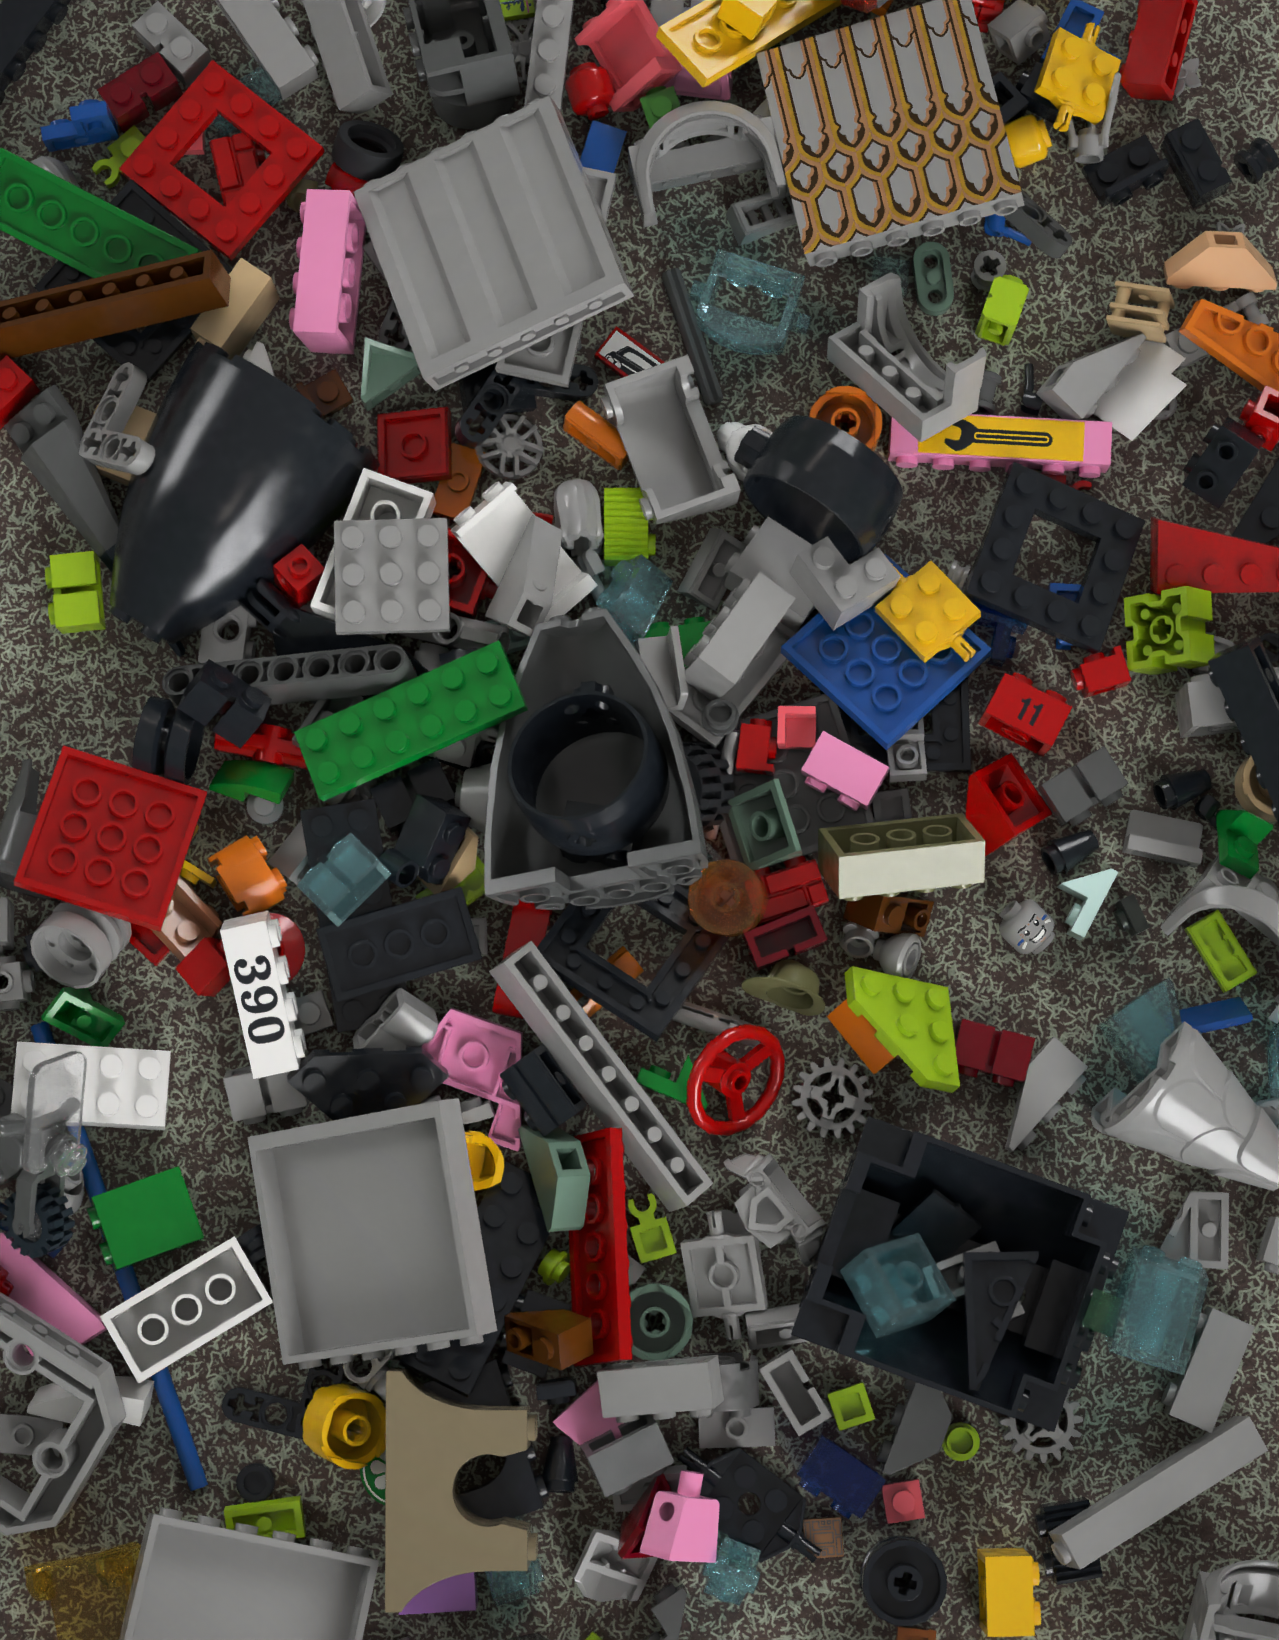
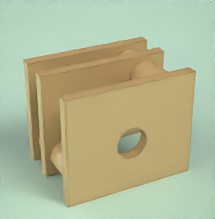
(1148, 320)

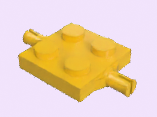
(1077, 76)
(929, 613)

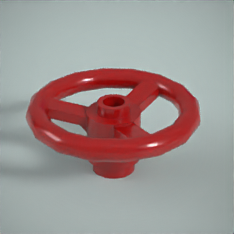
(732, 1078)

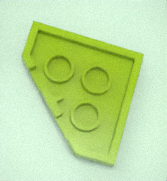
(910, 1022)

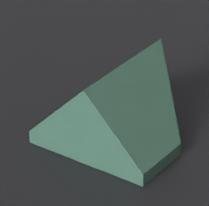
(385, 371)

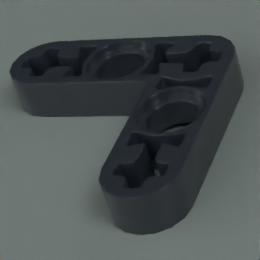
(295, 1409)

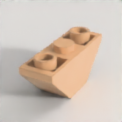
(1220, 262)

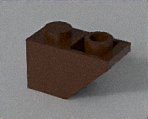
(891, 914)
(549, 1336)

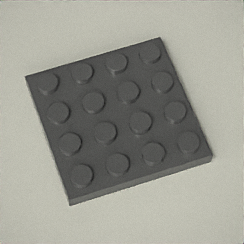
(806, 806)

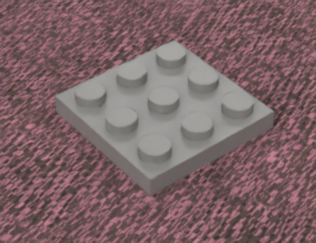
(391, 576)

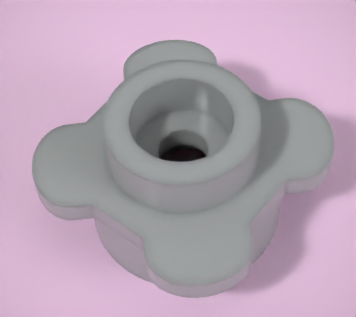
(858, 940)

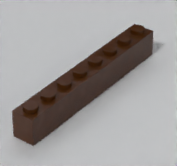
(113, 304)

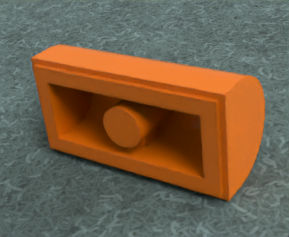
(595, 434)

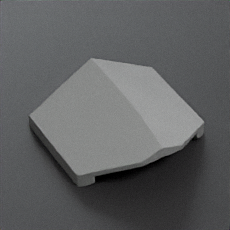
(605, 1575)

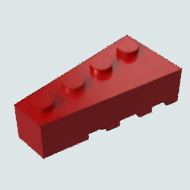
(1209, 560)

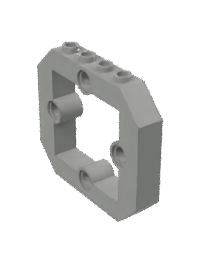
(88, 1436)

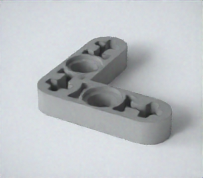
(109, 422)

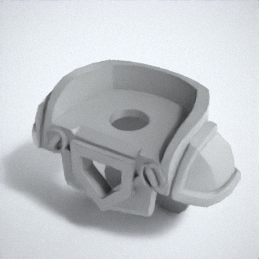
(772, 1207)

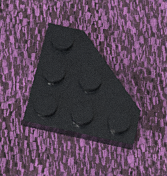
(367, 1080)

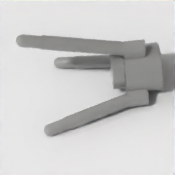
(1089, 142)

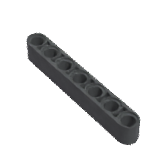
(310, 674)

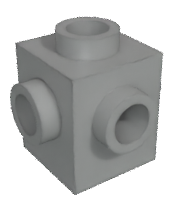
(20, 984)

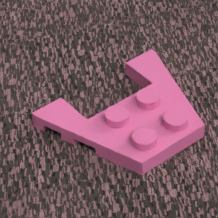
(475, 1056)

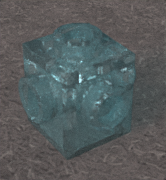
(732, 1572)

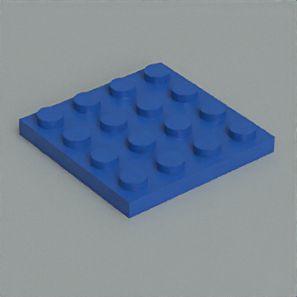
(876, 673)

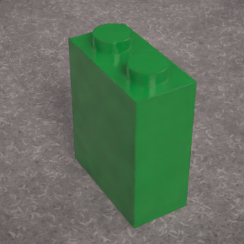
(145, 1219)

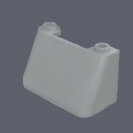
(669, 442)

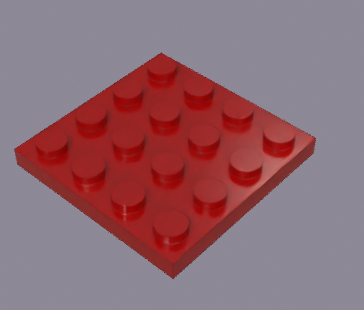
(110, 838)

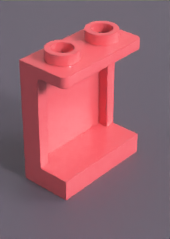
(628, 48)

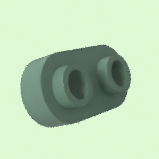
(933, 279)

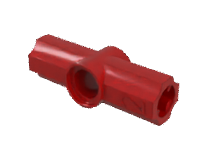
(266, 744)

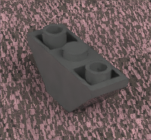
(918, 1428)

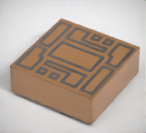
(825, 1534)

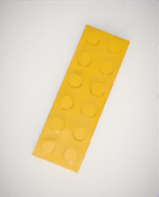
(713, 48)

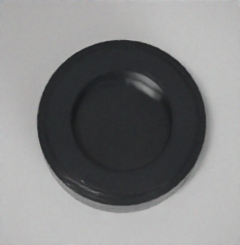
(255, 1482)

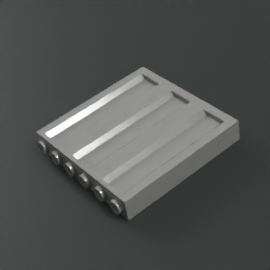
(492, 243)

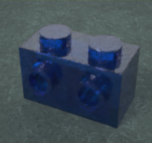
(840, 1477)

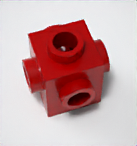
(1263, 416)

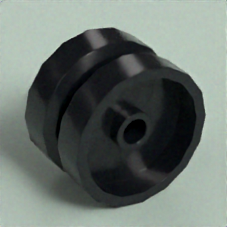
(167, 741)
(905, 1603)

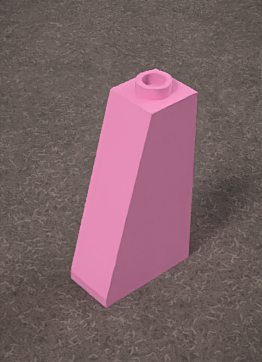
(48, 1295)

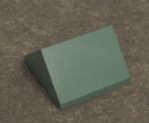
(764, 826)

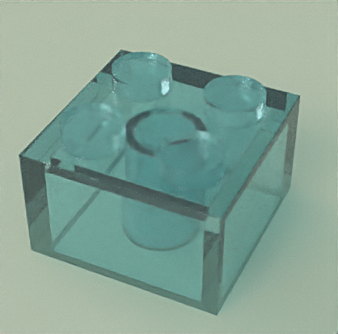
(897, 1285)

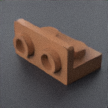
(187, 921)

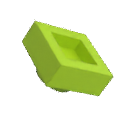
(850, 1406)

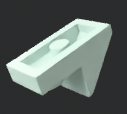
(1092, 891)

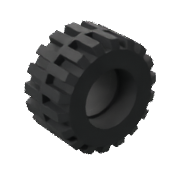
(709, 781)

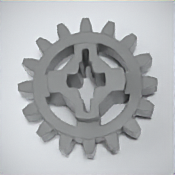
(848, 1102)
(1028, 1435)

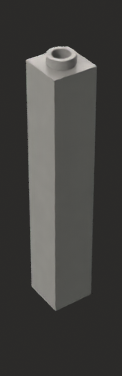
(1157, 1492)

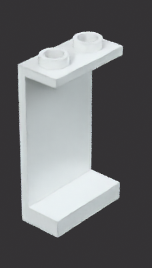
(493, 534)

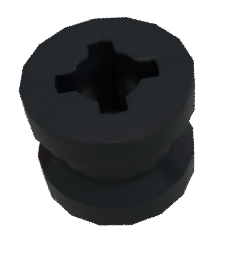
(1256, 160)
(253, 1244)

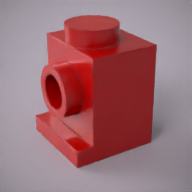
(1101, 673)
(756, 748)

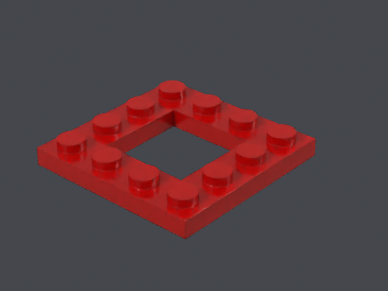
(213, 94)

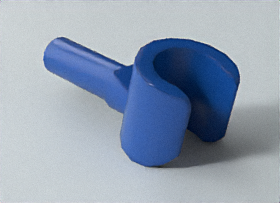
(995, 226)

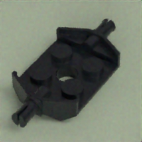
(782, 1509)

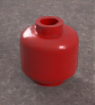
(589, 90)

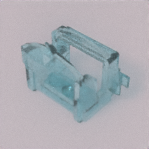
(739, 331)

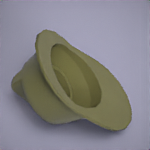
(789, 987)

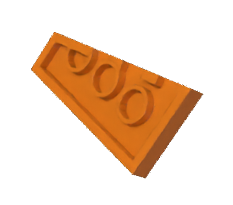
(1237, 343)

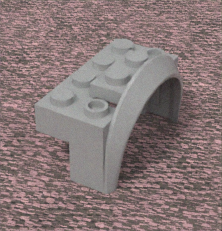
(717, 157)
(910, 383)
(1223, 888)
(1252, 1592)

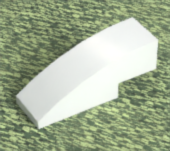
(58, 1404)

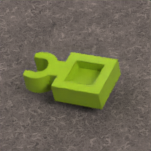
(120, 151)
(652, 1236)

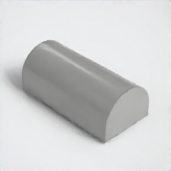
(772, 1326)

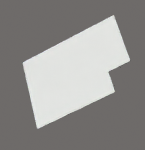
(1142, 389)

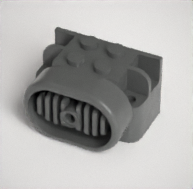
(464, 59)

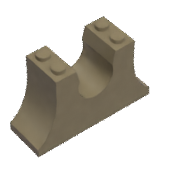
(426, 1522)

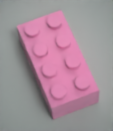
(328, 271)

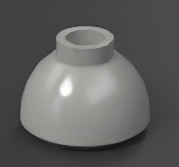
(898, 954)

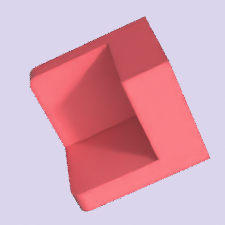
(796, 727)

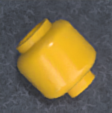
(1028, 140)

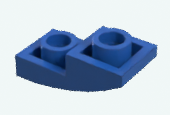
(602, 147)

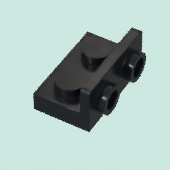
(1125, 171)

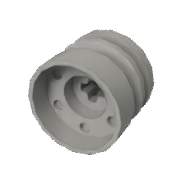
(78, 944)

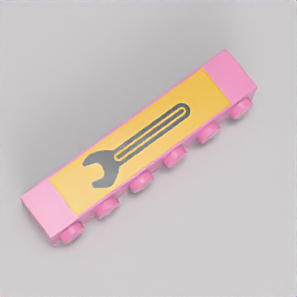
(1001, 440)

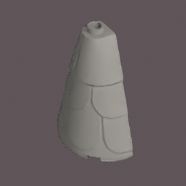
(1195, 1114)

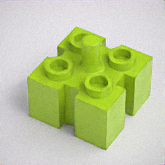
(1170, 632)

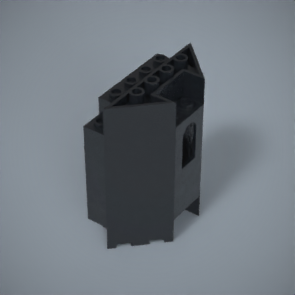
(1020, 1213)

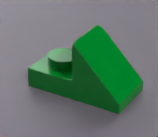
(1238, 840)
(82, 1017)
(658, 1081)

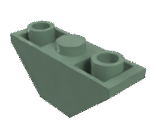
(558, 1177)

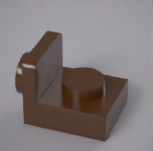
(327, 393)

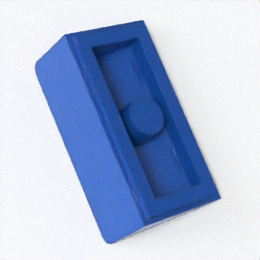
(1217, 1015)

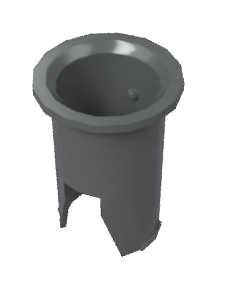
(18, 826)

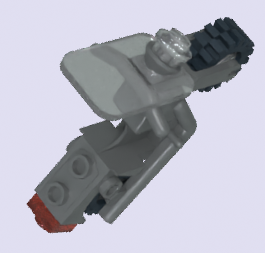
(44, 1148)

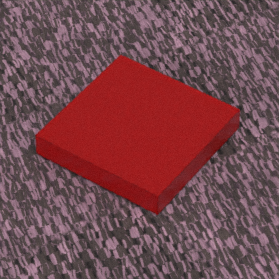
(415, 445)

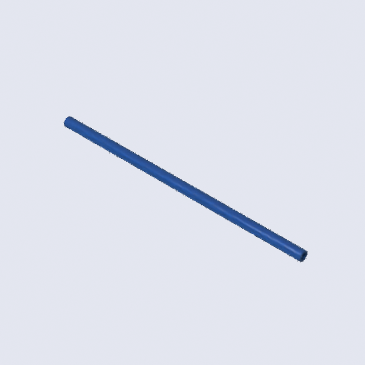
(130, 1287)

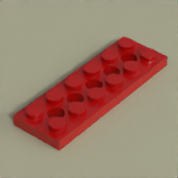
(610, 1262)

